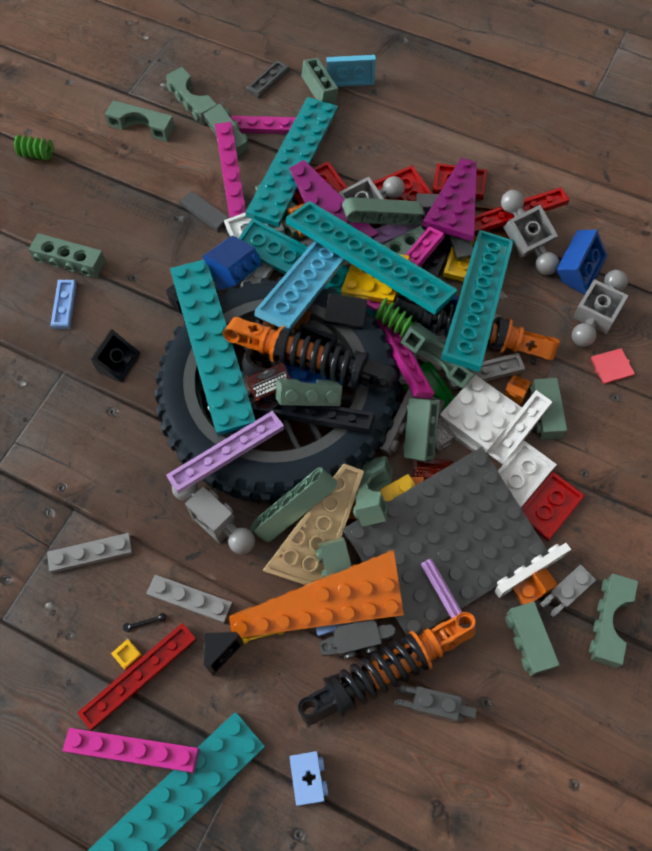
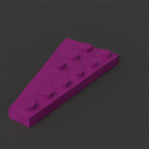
(318, 191)
(455, 205)

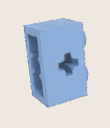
(300, 766)

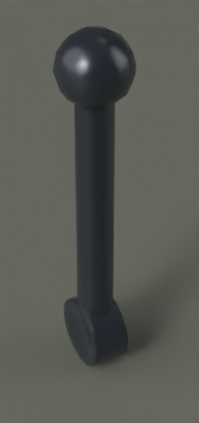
(127, 627)

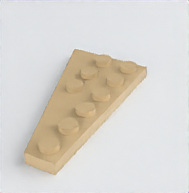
(297, 555)

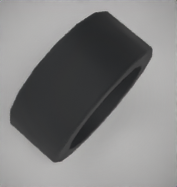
(249, 367)

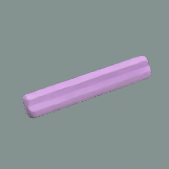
(441, 588)

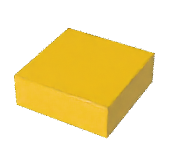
(126, 654)

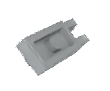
(569, 589)

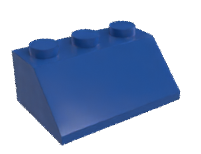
(582, 260)
(231, 262)

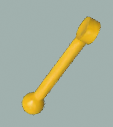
(246, 639)

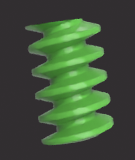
(33, 147)
(394, 318)

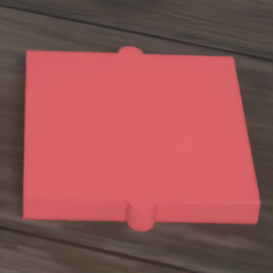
(612, 366)

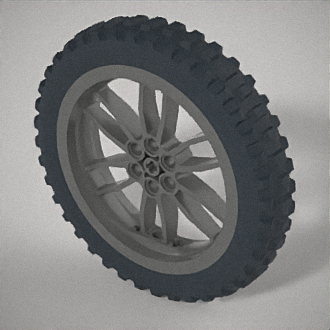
(268, 473)

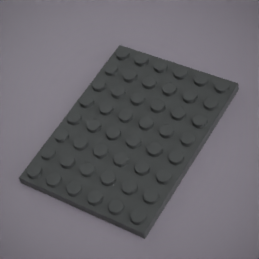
(462, 523)

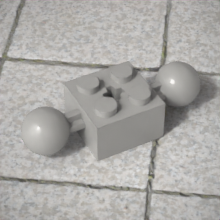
(392, 188)
(530, 232)
(599, 307)
(216, 518)

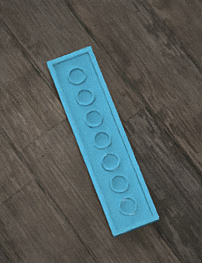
(299, 286)

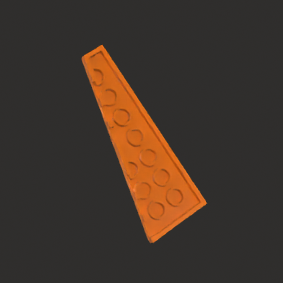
(351, 595)

